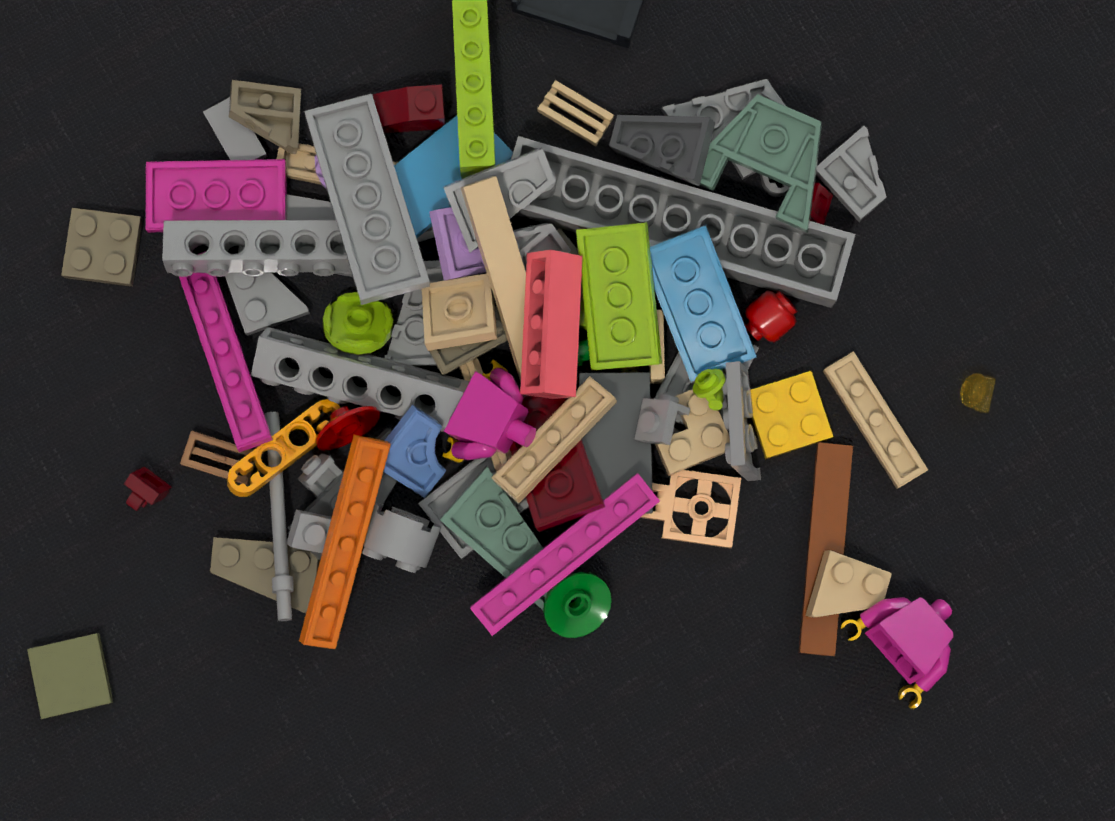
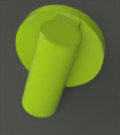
(709, 386)

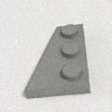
(519, 181)
(735, 419)

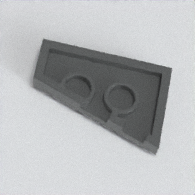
(665, 143)

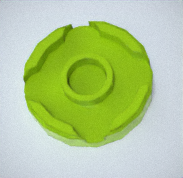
(356, 326)

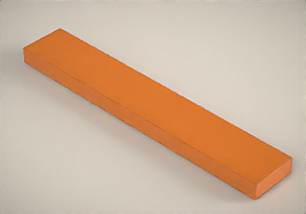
(344, 542)

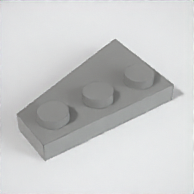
(721, 106)
(408, 333)

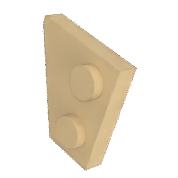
(846, 586)

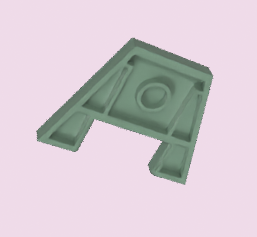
(776, 145)

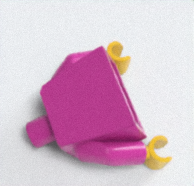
(488, 417)
(911, 639)

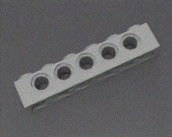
(254, 235)
(378, 373)

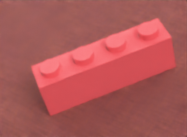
(551, 324)

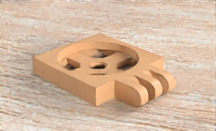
(670, 503)

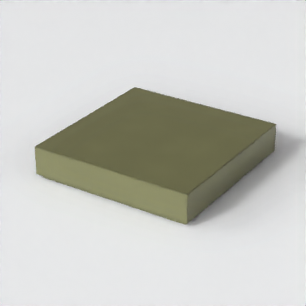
(70, 676)

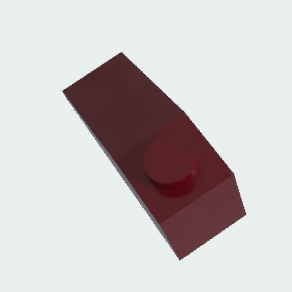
(411, 108)

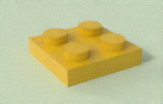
(789, 415)

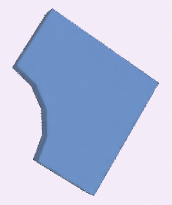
(412, 452)

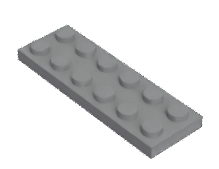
(366, 199)

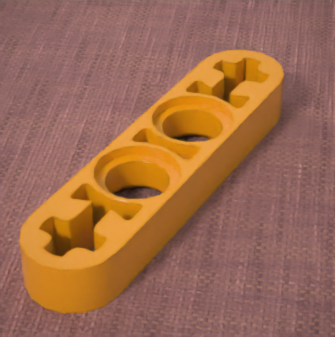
(280, 443)

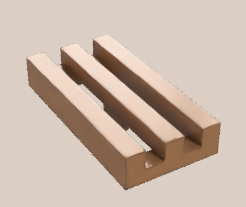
(190, 449)

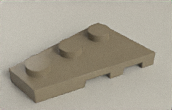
(252, 566)

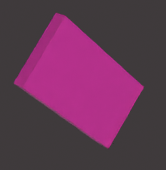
(214, 191)

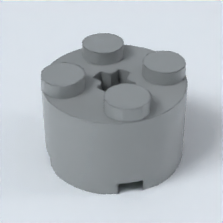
(400, 537)

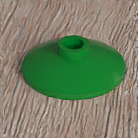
(583, 614)

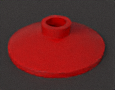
(345, 425)

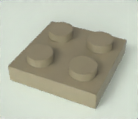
(102, 247)

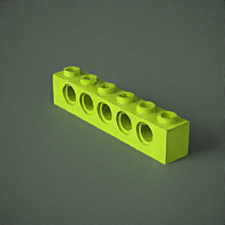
(473, 86)

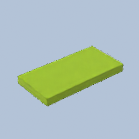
(619, 296)

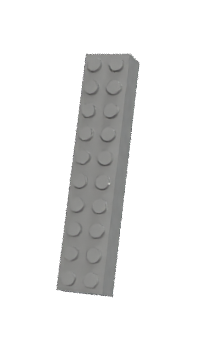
(745, 236)

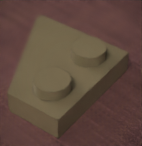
(267, 111)

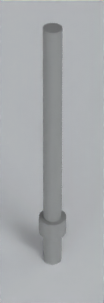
(282, 583)

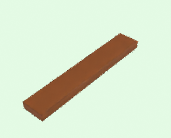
(826, 533)

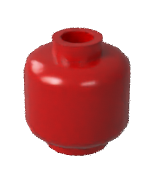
(770, 316)

